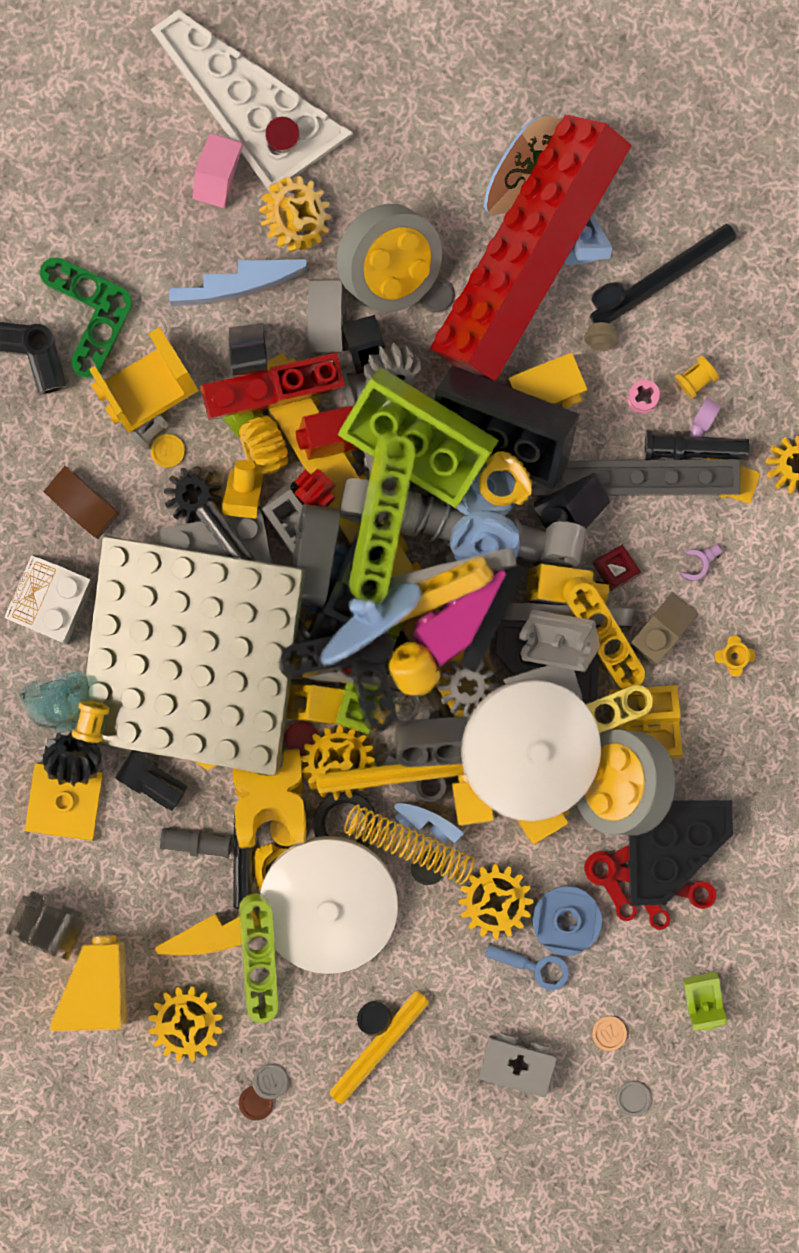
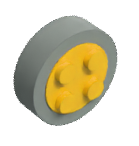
(389, 257)
(630, 785)

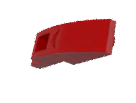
(272, 388)

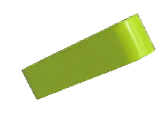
(375, 502)

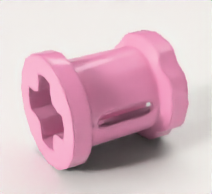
(644, 386)

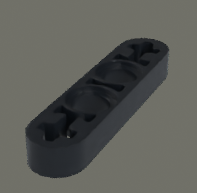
(492, 618)

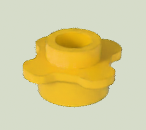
(744, 656)

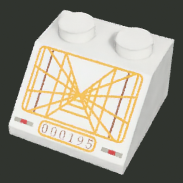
(49, 599)

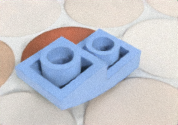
(416, 816)

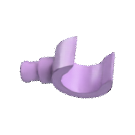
(704, 417)
(705, 557)

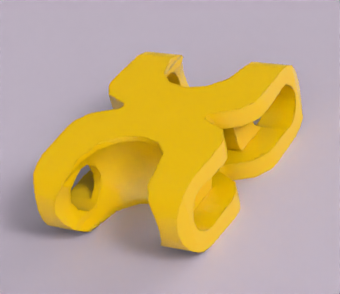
(270, 798)

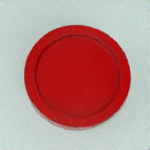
(299, 735)

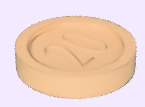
(609, 1033)

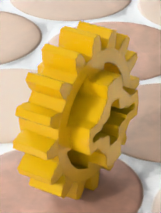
(295, 213)
(338, 753)
(501, 916)
(170, 1026)

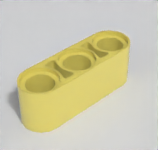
(619, 706)

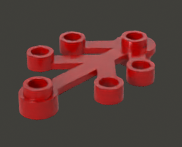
(616, 872)

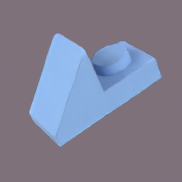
(590, 245)

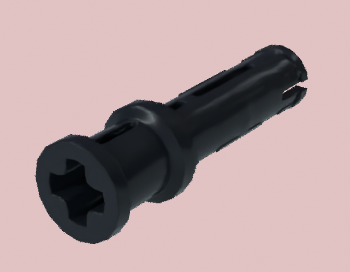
(679, 446)

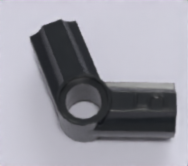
(43, 362)

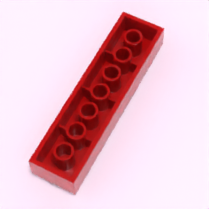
(530, 246)

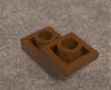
(81, 502)

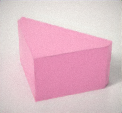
(216, 170)

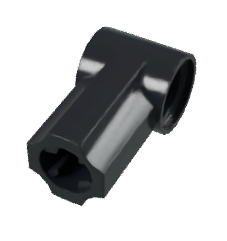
(147, 778)

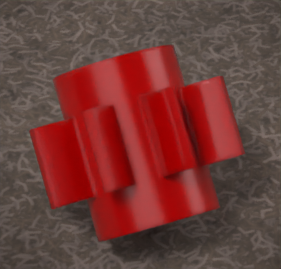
(315, 488)

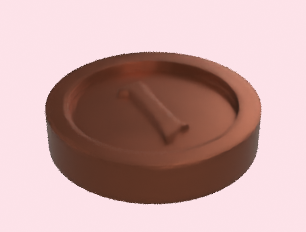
(253, 1105)

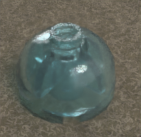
(56, 702)

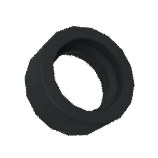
(329, 802)

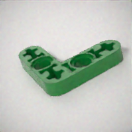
(97, 301)

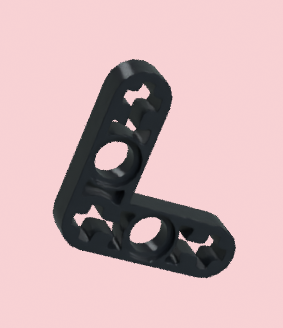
(358, 668)

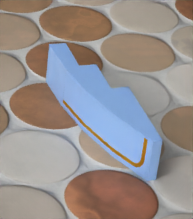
(252, 278)

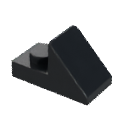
(574, 503)

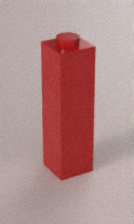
(320, 433)

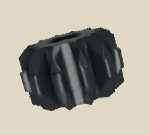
(182, 491)
(71, 759)

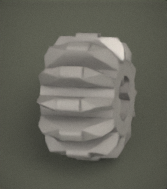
(397, 361)
(464, 698)

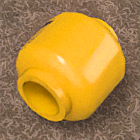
(414, 669)

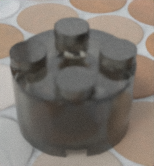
(46, 926)

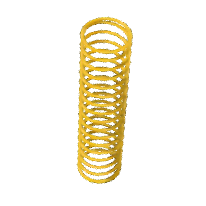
(353, 825)

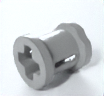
(145, 437)

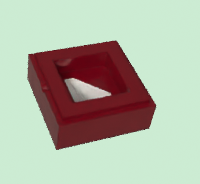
(616, 567)

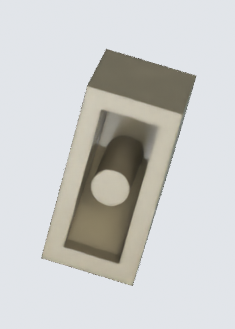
(663, 629)

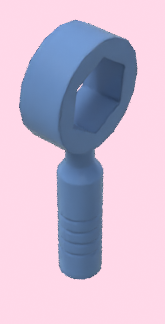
(521, 962)

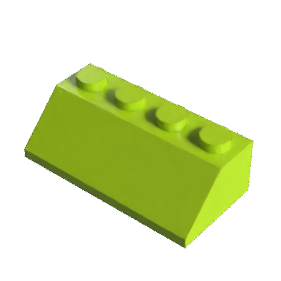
(445, 445)

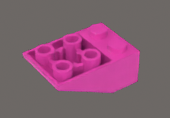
(455, 627)

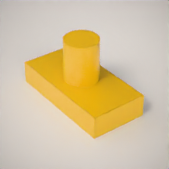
(243, 491)

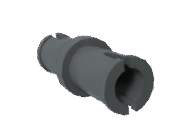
(195, 842)

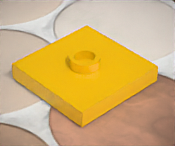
(63, 808)

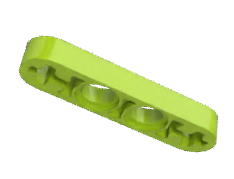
(258, 958)

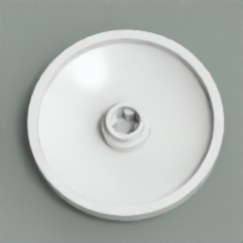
(531, 750)
(330, 904)

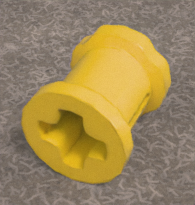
(696, 377)
(90, 721)

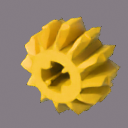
(263, 445)
(782, 469)

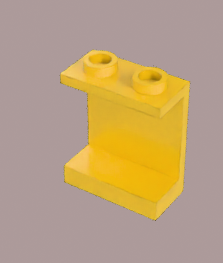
(145, 386)

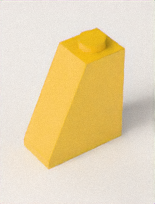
(315, 704)

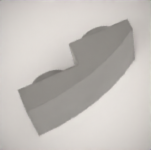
(325, 315)

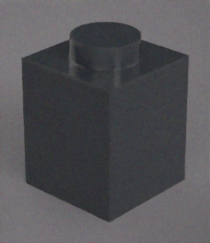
(363, 340)

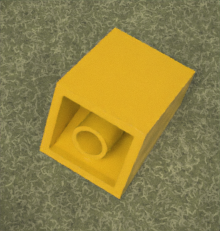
(95, 989)

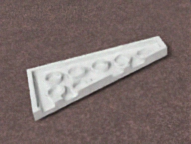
(247, 99)

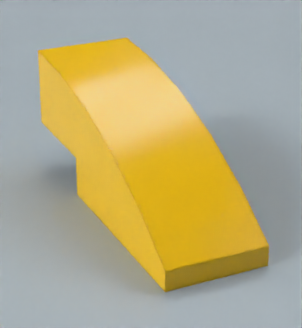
(206, 937)

